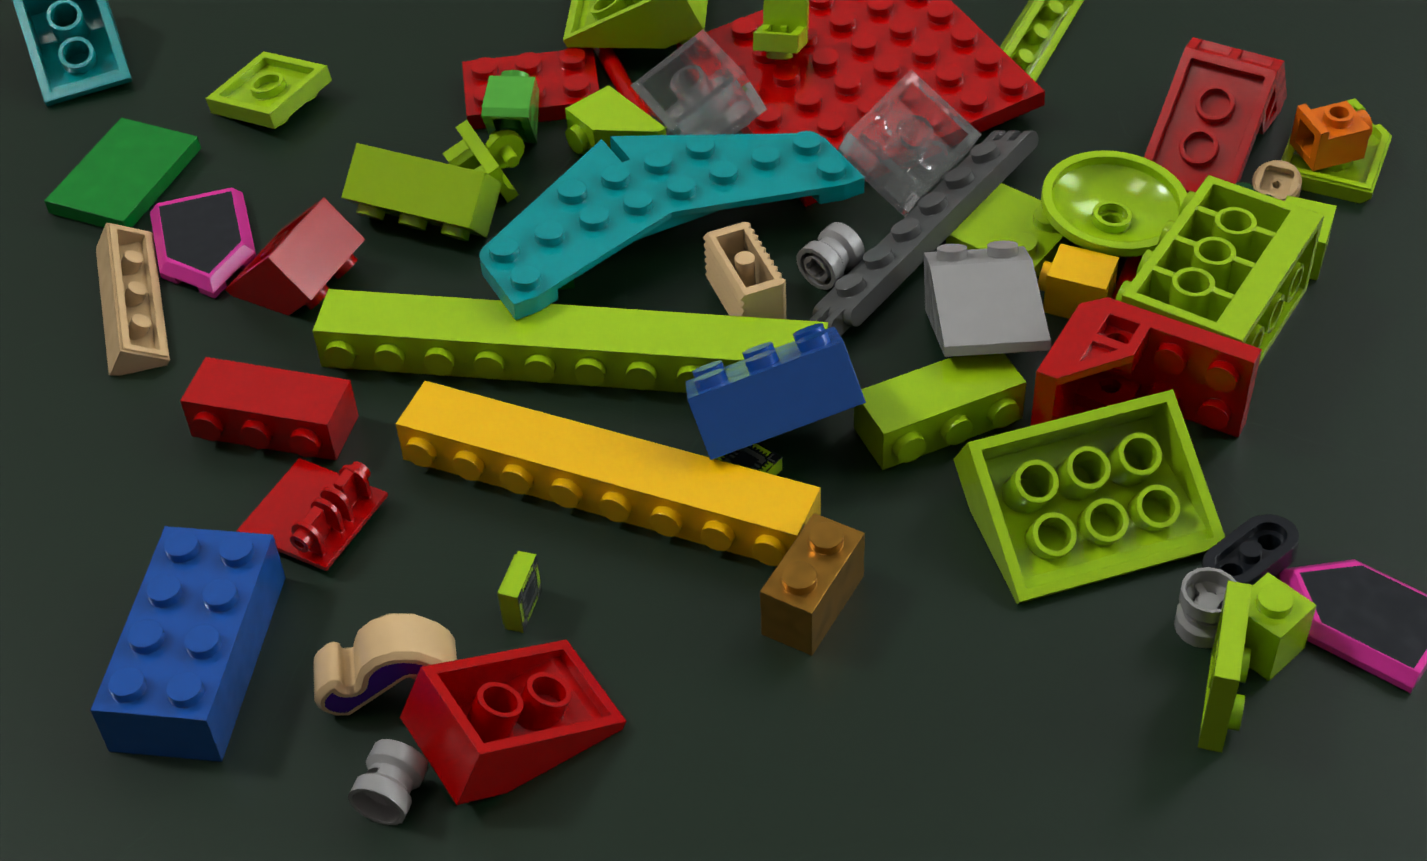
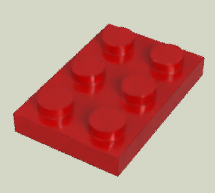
(560, 75)

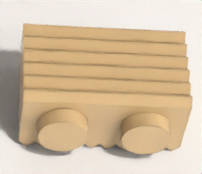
(744, 273)

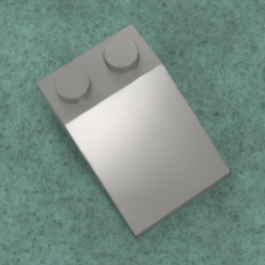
(984, 300)

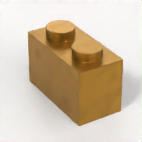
(812, 584)

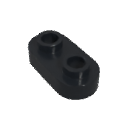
(1255, 548)

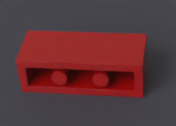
(270, 408)

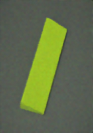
(1038, 33)

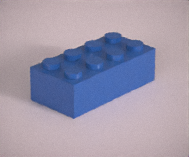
(190, 644)

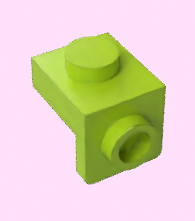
(783, 28)

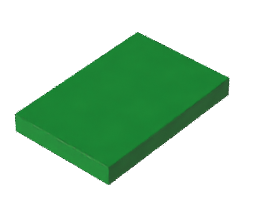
(123, 174)

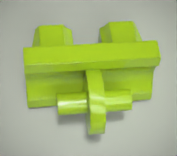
(501, 151)

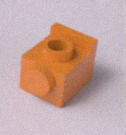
(1330, 134)

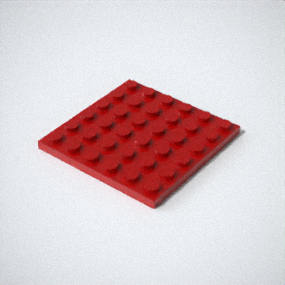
(862, 52)

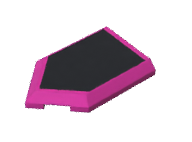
(203, 239)
(1366, 618)

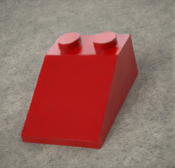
(506, 717)

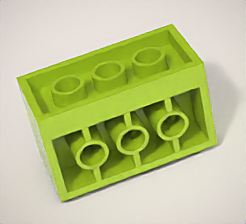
(1229, 263)

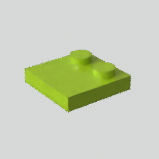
(269, 89)
(1010, 217)
(1227, 668)

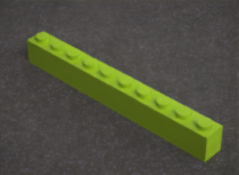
(546, 347)

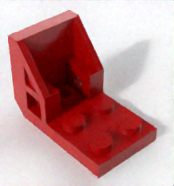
(1215, 112)
(1143, 354)

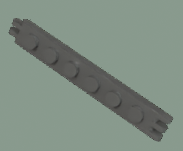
(923, 229)

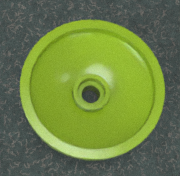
(1111, 201)

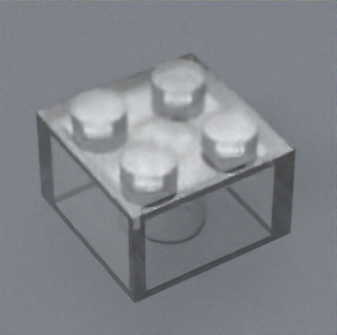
(699, 91)
(908, 142)

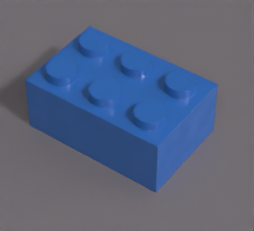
(773, 390)

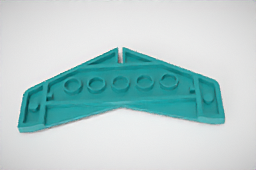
(648, 188)

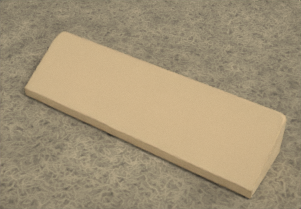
(131, 300)

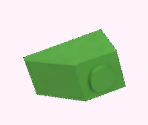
(512, 104)

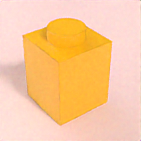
(1076, 278)

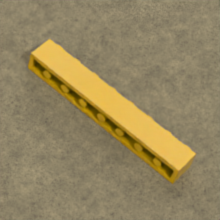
(606, 473)

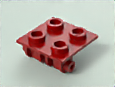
(316, 511)

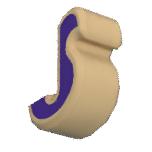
(381, 657)

